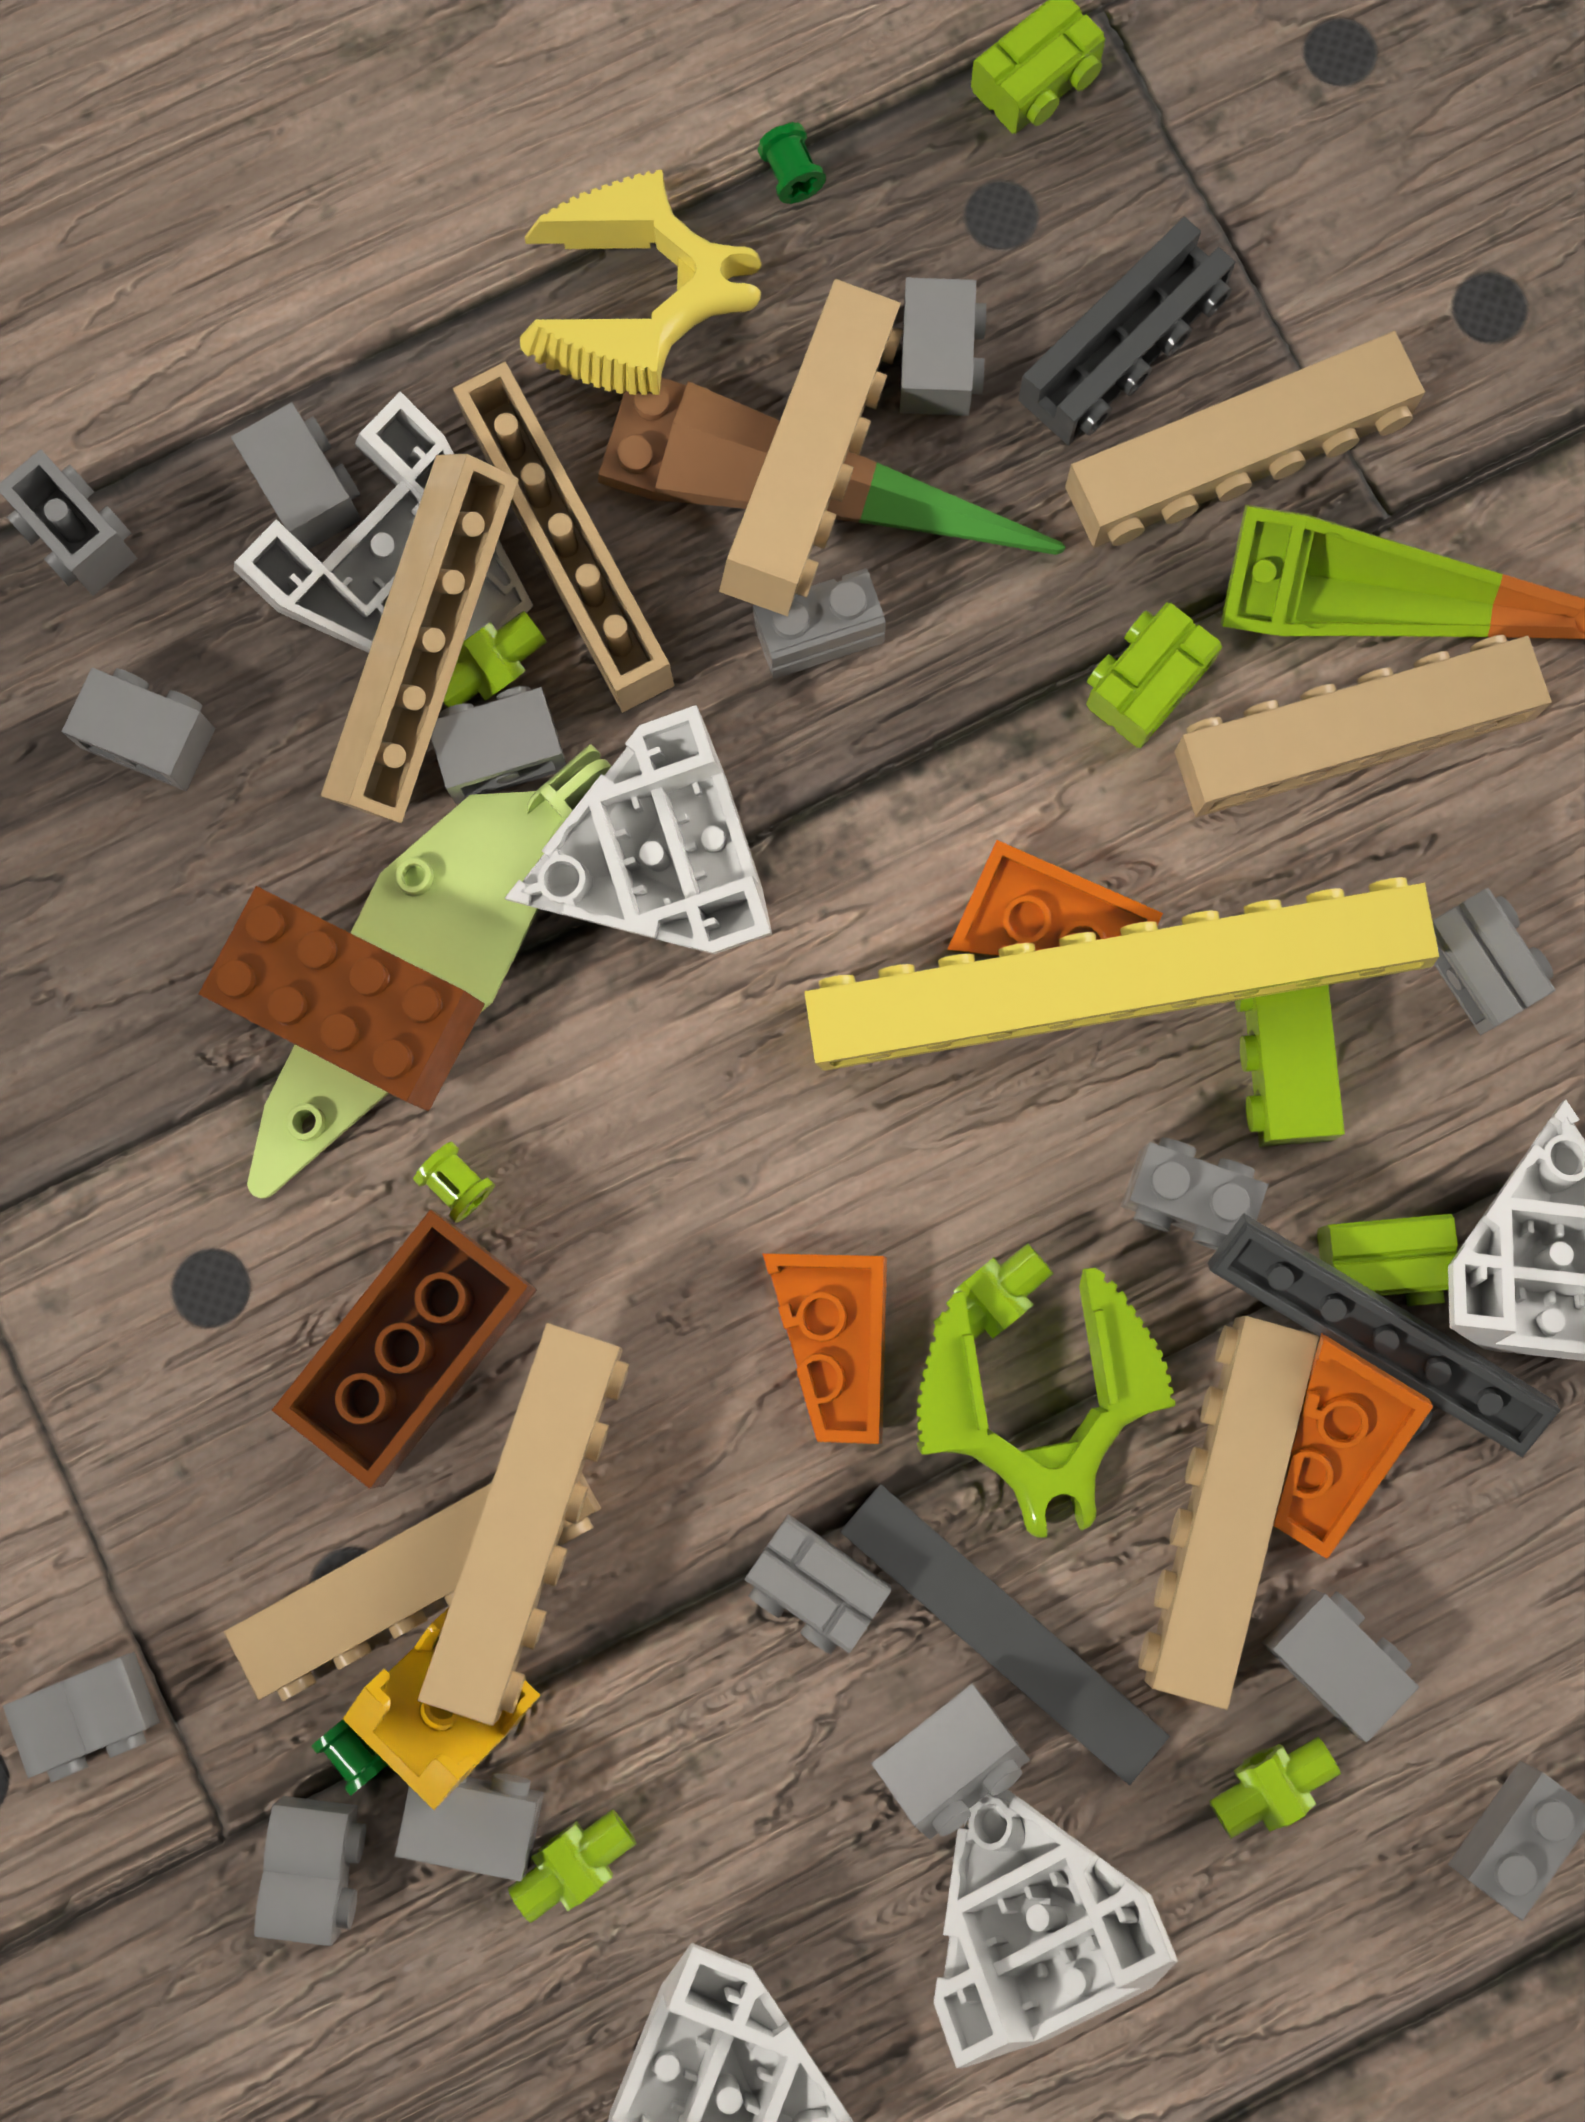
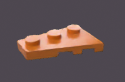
(1038, 904)
(837, 1337)
(1344, 1444)

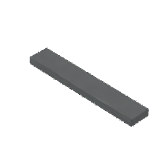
(1383, 1335)
(1005, 1634)

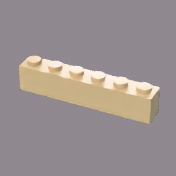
(1244, 440)
(810, 447)
(565, 538)
(420, 636)
(1362, 724)
(1229, 1511)
(521, 1526)
(365, 1598)

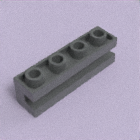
(1126, 332)

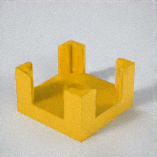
(420, 1741)

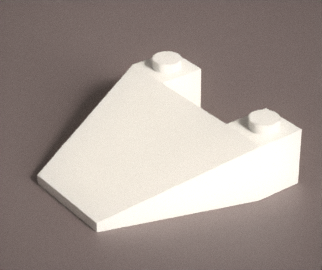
(353, 583)

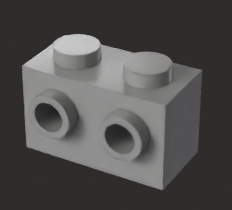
(56, 509)
(1190, 1193)

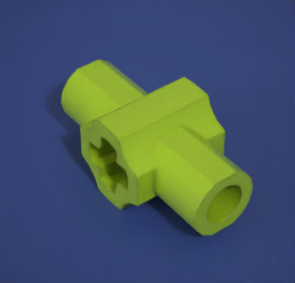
(492, 659)
(999, 1291)
(1275, 1787)
(572, 1866)

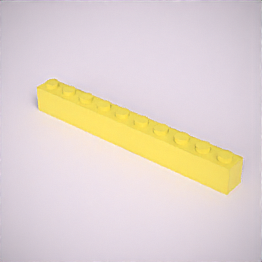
(1124, 975)

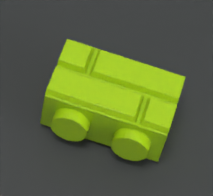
(1038, 64)
(1152, 674)
(1394, 1255)

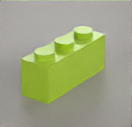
(1291, 1068)

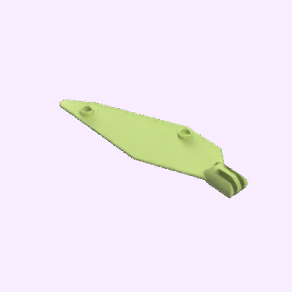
(443, 913)

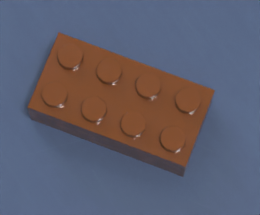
(342, 998)
(404, 1350)

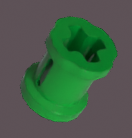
(791, 163)
(350, 1755)

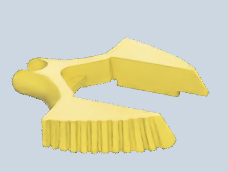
(633, 351)

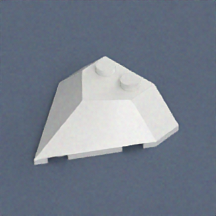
(656, 847)
(1523, 1265)
(1037, 1934)
(721, 2053)

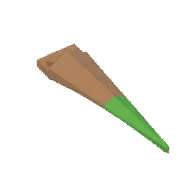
(712, 449)

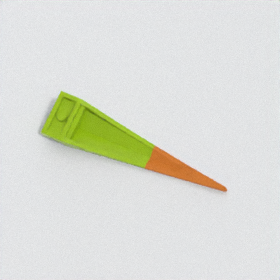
(1333, 580)

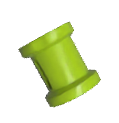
(454, 1182)

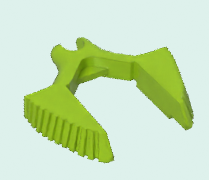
(1127, 1382)

